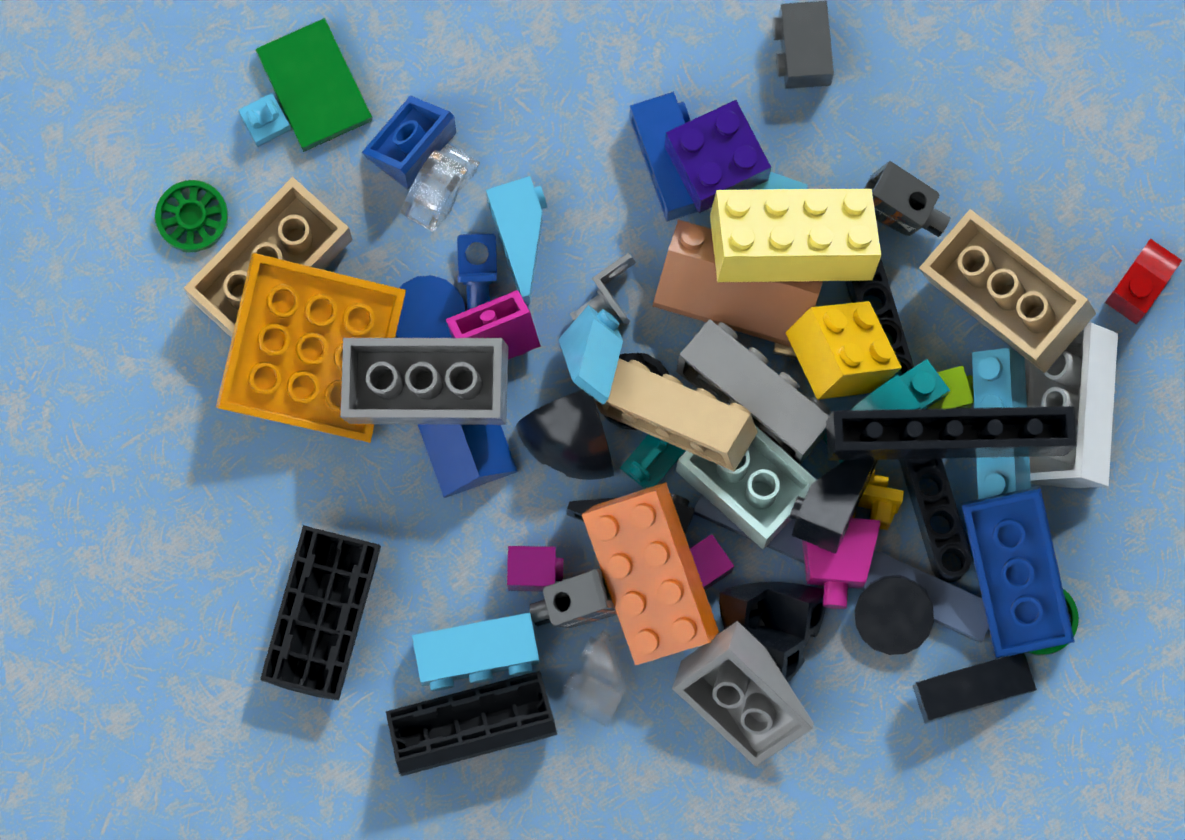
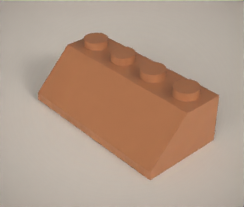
(753, 308)

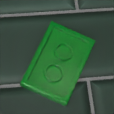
(314, 84)

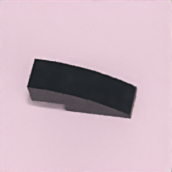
(973, 687)

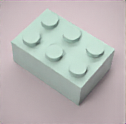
(755, 494)

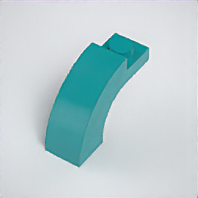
(912, 390)

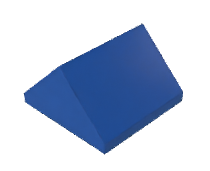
(410, 139)
(467, 455)

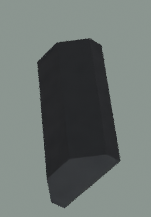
(320, 613)
(470, 723)

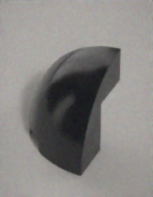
(568, 437)
(777, 616)

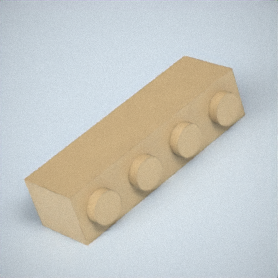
(679, 414)

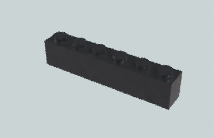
(950, 433)

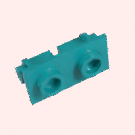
(651, 461)

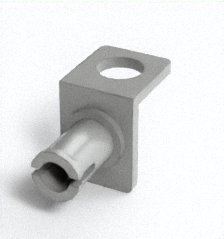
(604, 299)

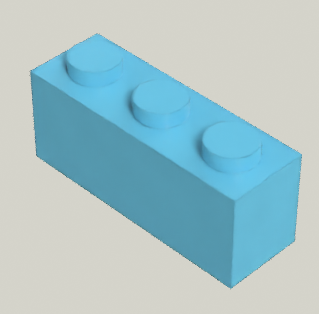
(476, 651)

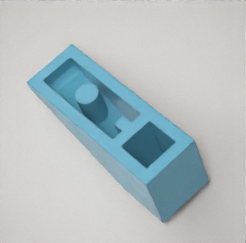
(518, 220)
(592, 351)

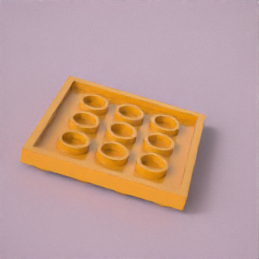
(290, 343)

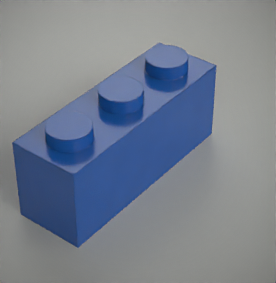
(650, 123)

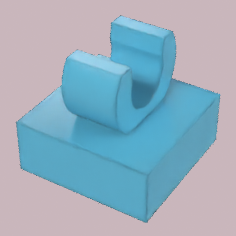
(264, 119)

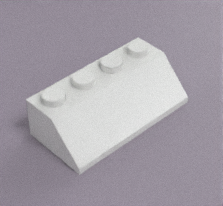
(1086, 380)

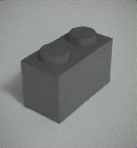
(804, 44)

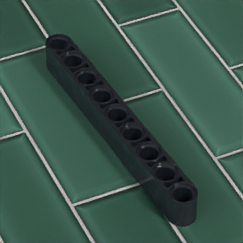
(918, 469)

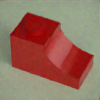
(1143, 281)

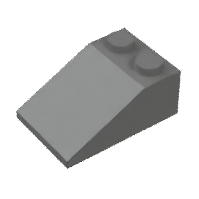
(742, 694)

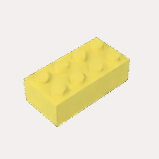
(795, 235)

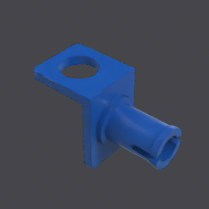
(477, 276)

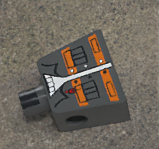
(905, 201)
(574, 601)

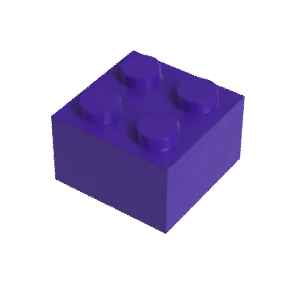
(717, 154)

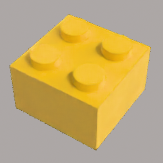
(843, 350)

